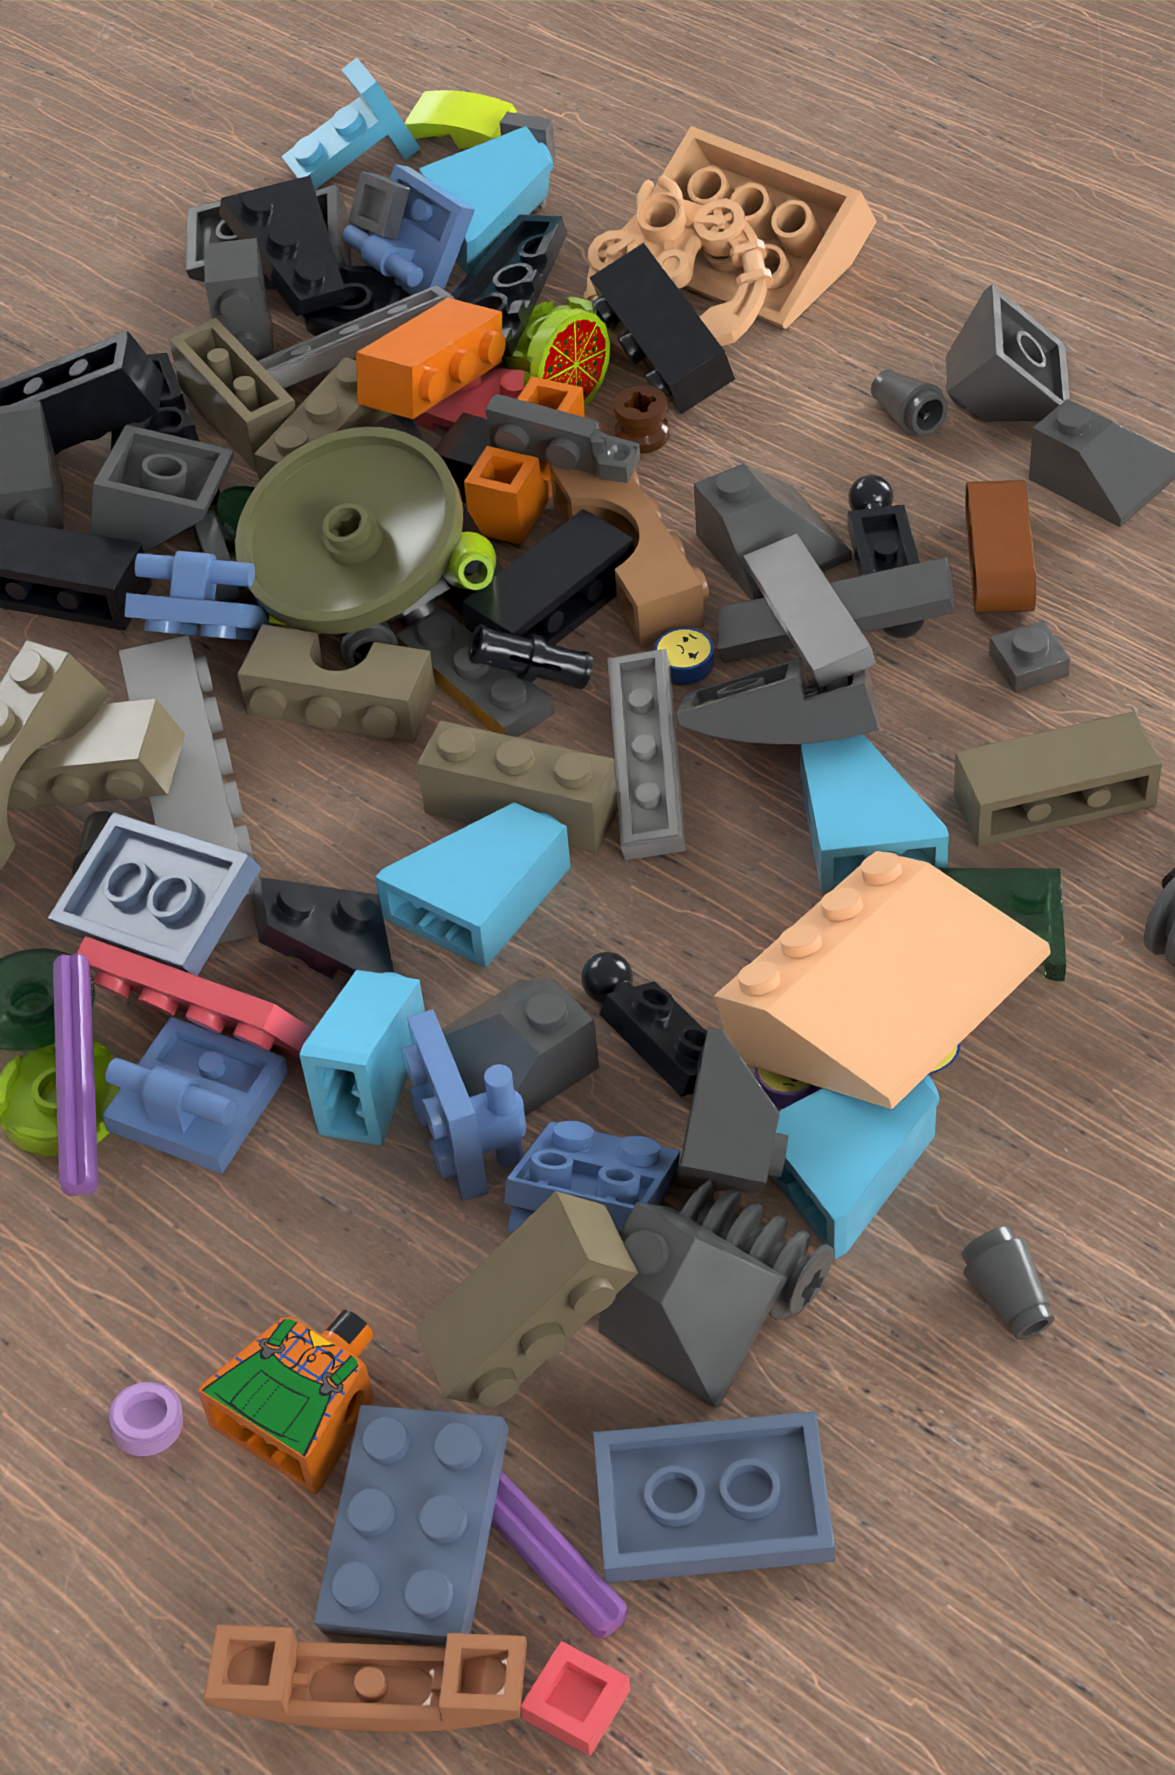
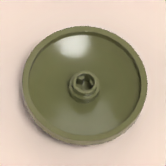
(350, 529)

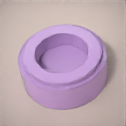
(146, 1418)

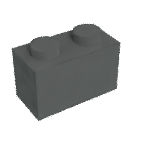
(239, 293)

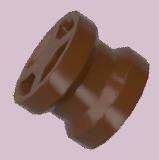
(642, 416)

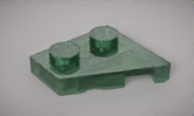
(1027, 897)

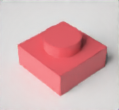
(575, 1698)

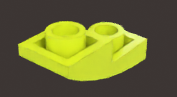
(462, 114)

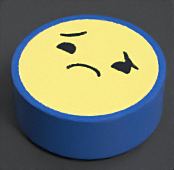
(689, 654)

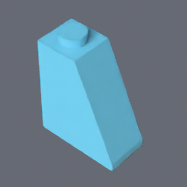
(496, 180)
(863, 807)
(477, 882)
(356, 1056)
(851, 1157)

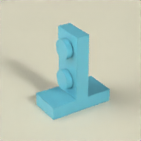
(351, 131)

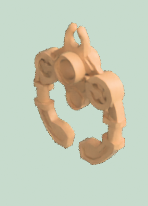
(674, 234)

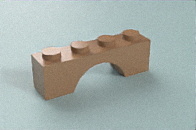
(656, 583)

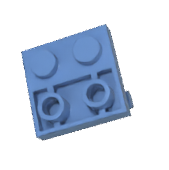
(427, 237)
(193, 597)
(193, 1094)
(459, 1123)
(592, 1167)

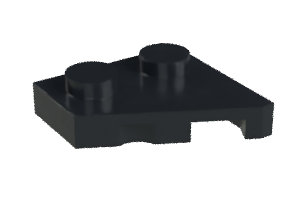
(322, 926)

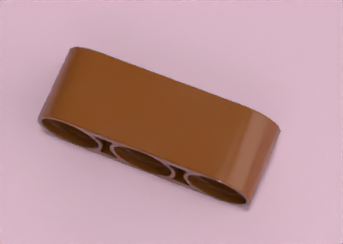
(1000, 546)

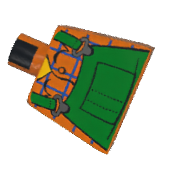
(294, 1396)

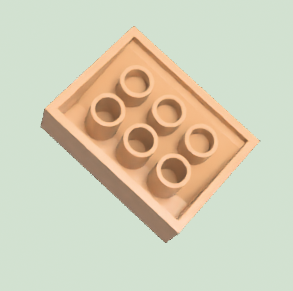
(804, 219)
(877, 981)

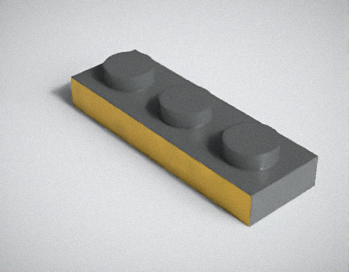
(487, 692)

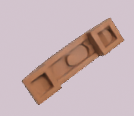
(366, 1685)

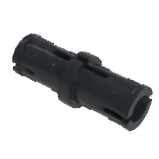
(530, 657)

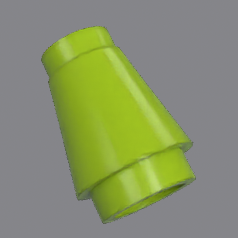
(471, 548)

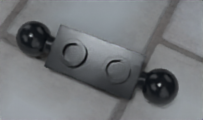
(880, 535)
(646, 1020)

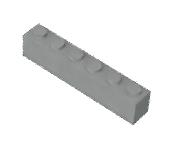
(197, 797)

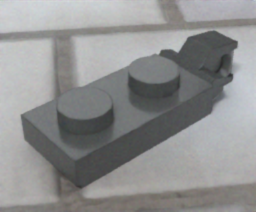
(559, 439)

